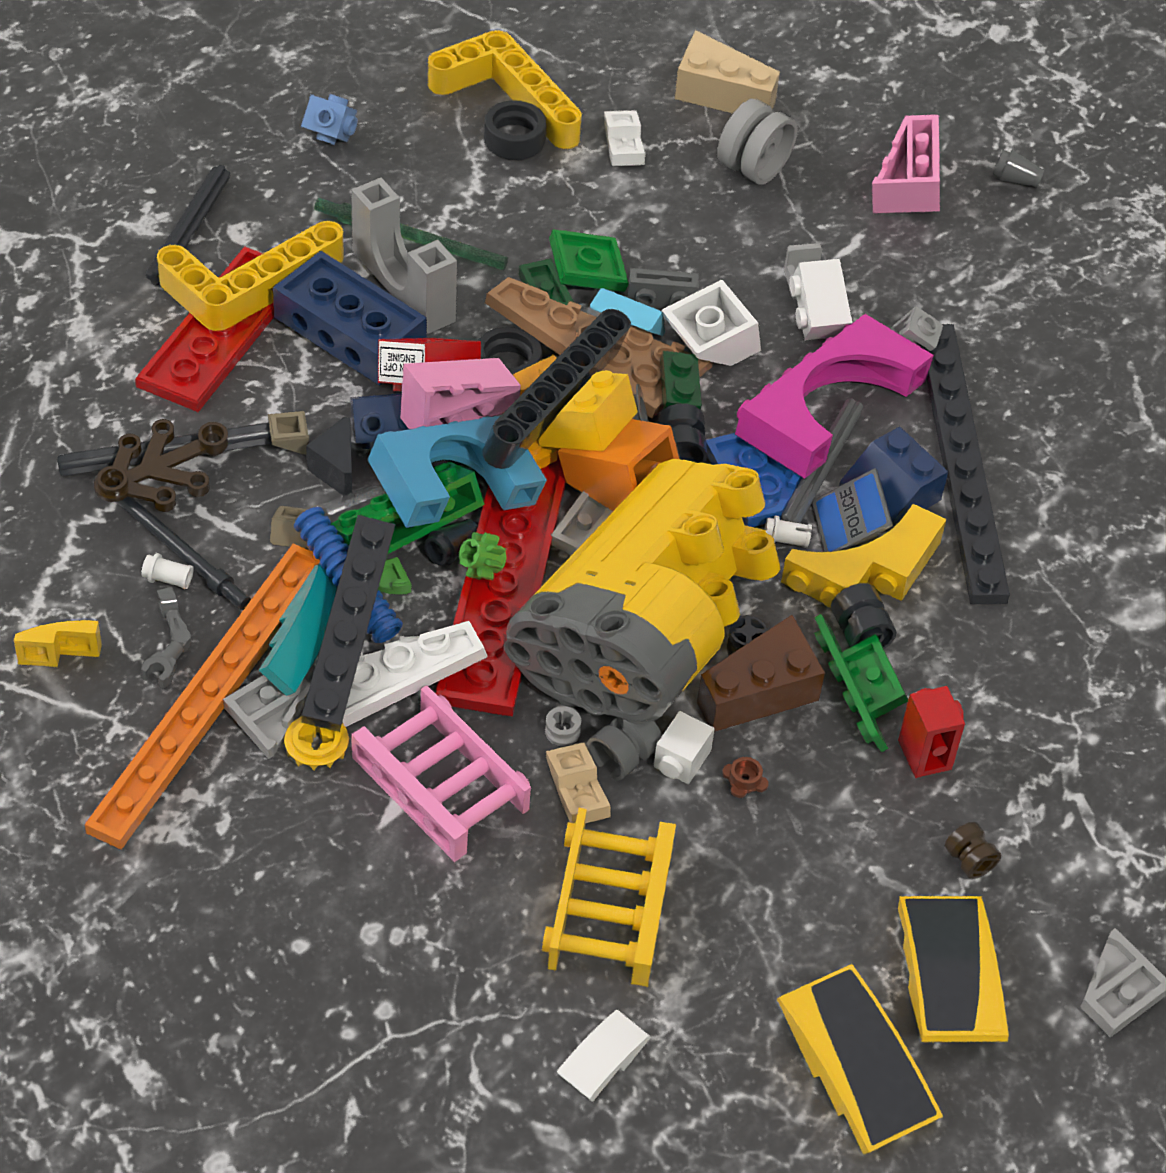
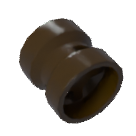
(973, 851)

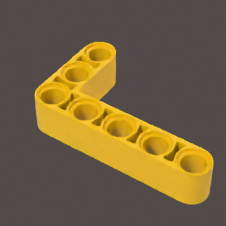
(501, 58)
(244, 291)

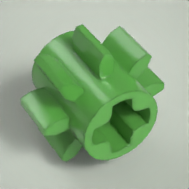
(482, 556)

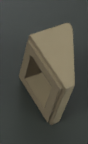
(289, 431)
(283, 528)

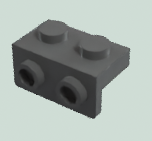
(661, 287)

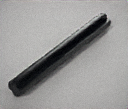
(194, 214)

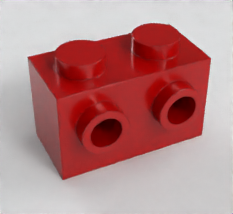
(931, 731)

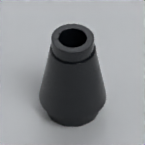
(448, 541)

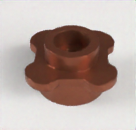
(747, 768)

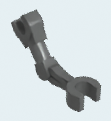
(180, 640)

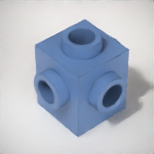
(330, 118)

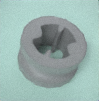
(563, 715)

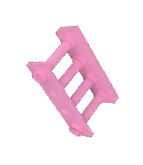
(424, 804)

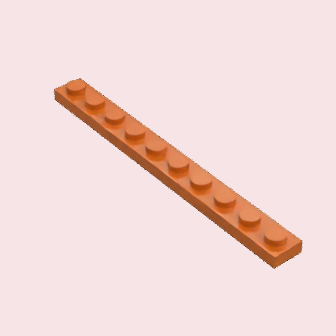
(199, 703)

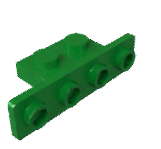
(869, 679)

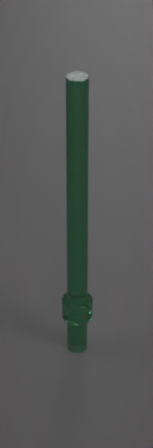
(344, 215)

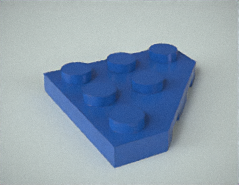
(776, 479)

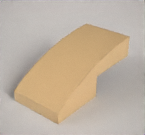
(577, 782)

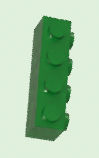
(463, 499)

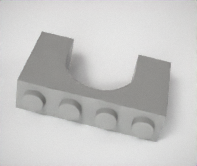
(418, 278)

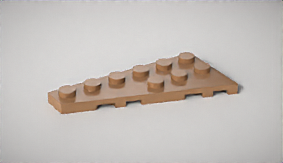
(561, 324)

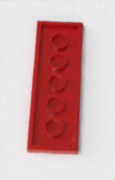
(199, 359)

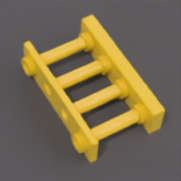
(643, 919)

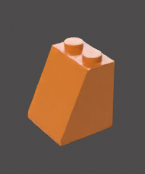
(622, 466)

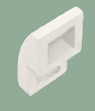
(623, 138)
(602, 1054)

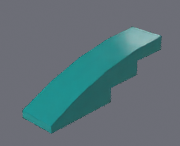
(301, 632)

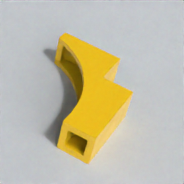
(887, 562)

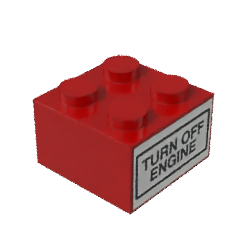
(397, 352)

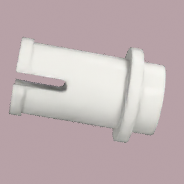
(788, 532)
(167, 571)

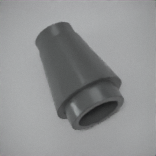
(1017, 169)

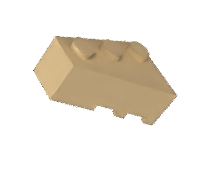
(722, 76)

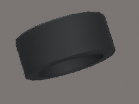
(514, 146)
(511, 340)

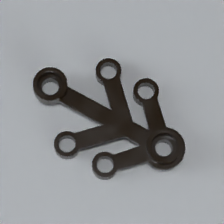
(159, 466)

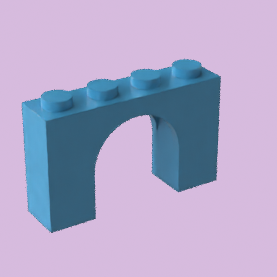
(406, 472)

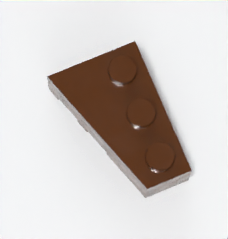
(761, 678)

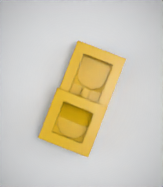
(47, 642)

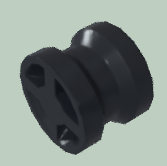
(746, 629)

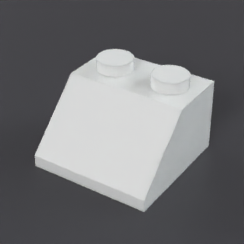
(715, 325)

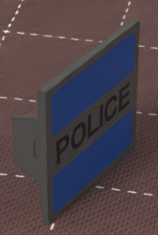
(852, 513)

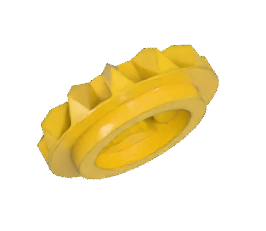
(299, 746)

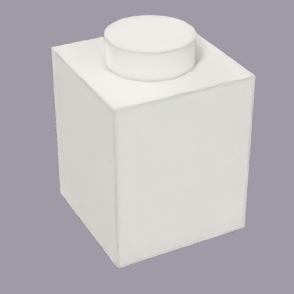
(683, 747)

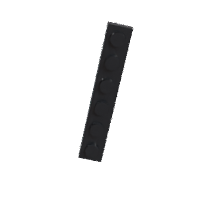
(348, 624)

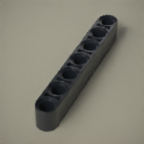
(555, 388)

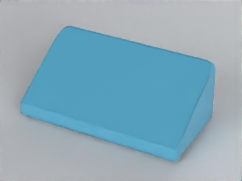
(638, 313)

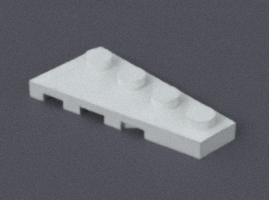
(406, 668)

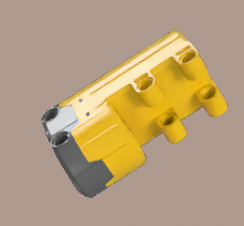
(646, 593)

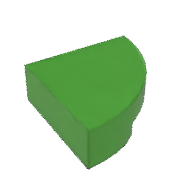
(394, 578)

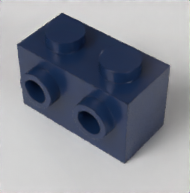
(375, 416)

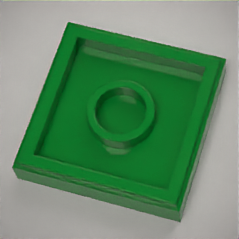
(588, 260)

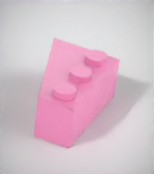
(911, 170)
(456, 391)

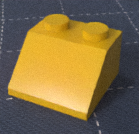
(593, 414)

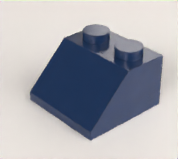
(905, 472)

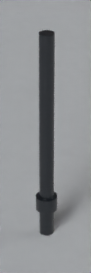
(217, 579)

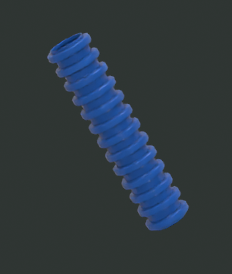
(331, 552)

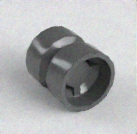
(624, 744)

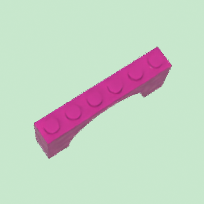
(863, 352)

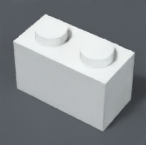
(820, 298)

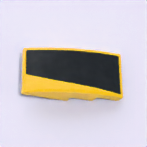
(952, 969)
(859, 1058)

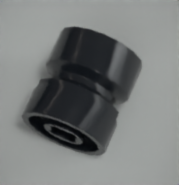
(688, 431)
(862, 615)

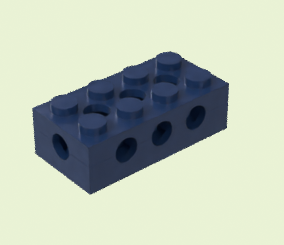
(344, 312)

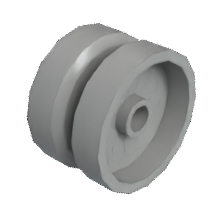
(757, 141)

